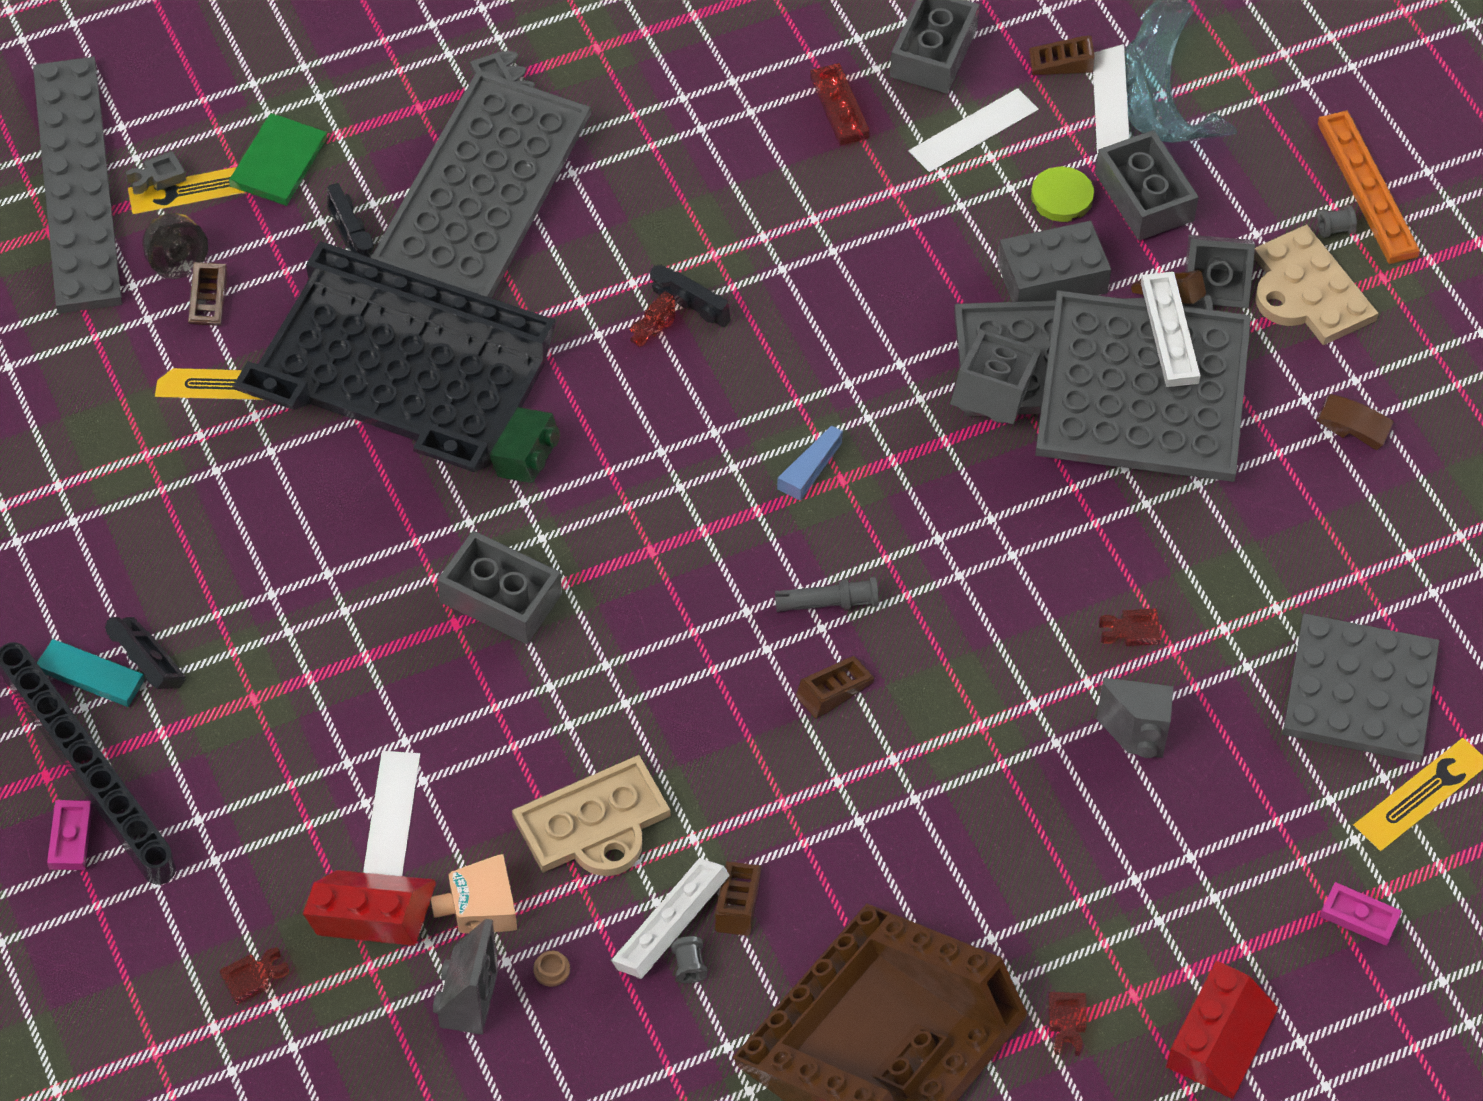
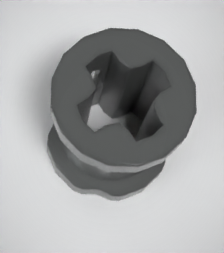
(1337, 221)
(689, 959)

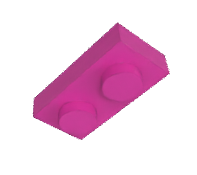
(69, 835)
(1360, 913)

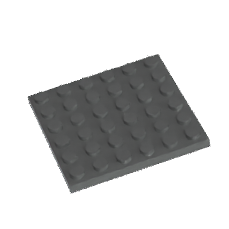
(1110, 395)

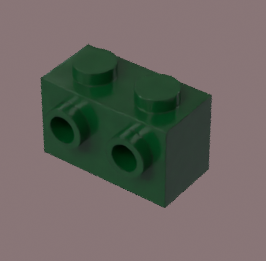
(525, 445)

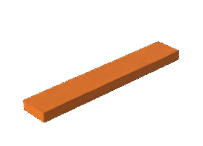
(1368, 187)

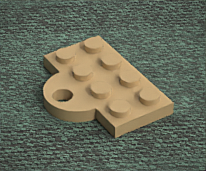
(1310, 287)
(594, 818)

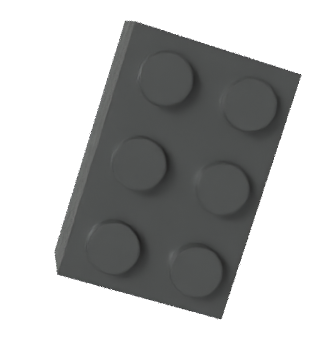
(934, 42)
(1146, 185)
(1054, 261)
(499, 587)

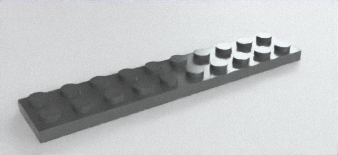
(77, 185)

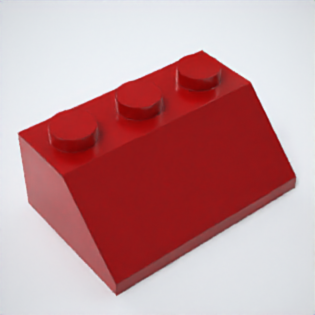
(369, 906)
(1222, 1031)

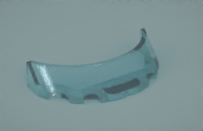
(1148, 77)

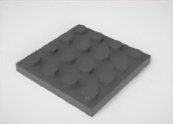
(1361, 687)

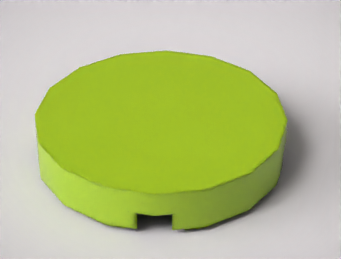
(1062, 193)

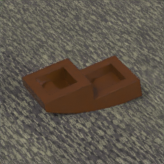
(1351, 417)

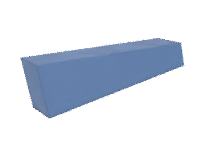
(806, 468)

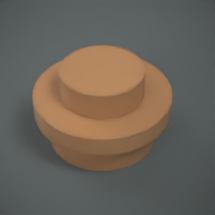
(551, 968)

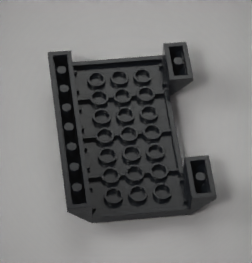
(403, 356)

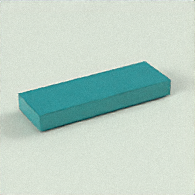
(90, 672)

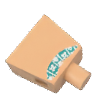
(478, 894)

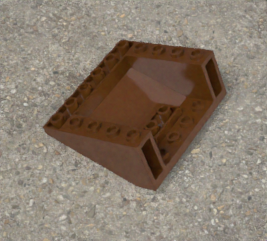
(886, 1018)

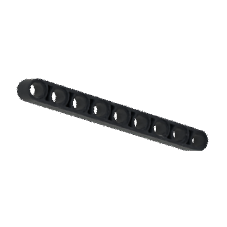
(90, 774)

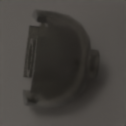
(173, 245)

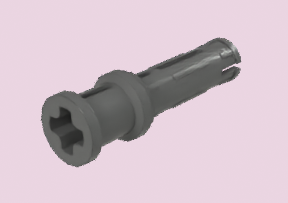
(843, 595)

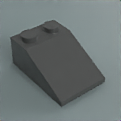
(995, 377)
(468, 981)

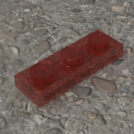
(839, 104)

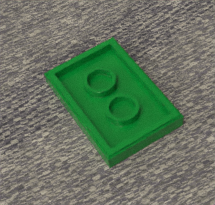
(278, 159)

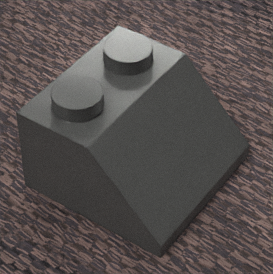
(1224, 267)
(1136, 715)

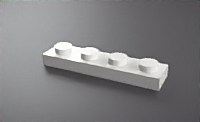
(1170, 329)
(670, 918)

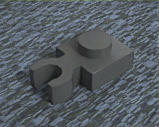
(158, 171)

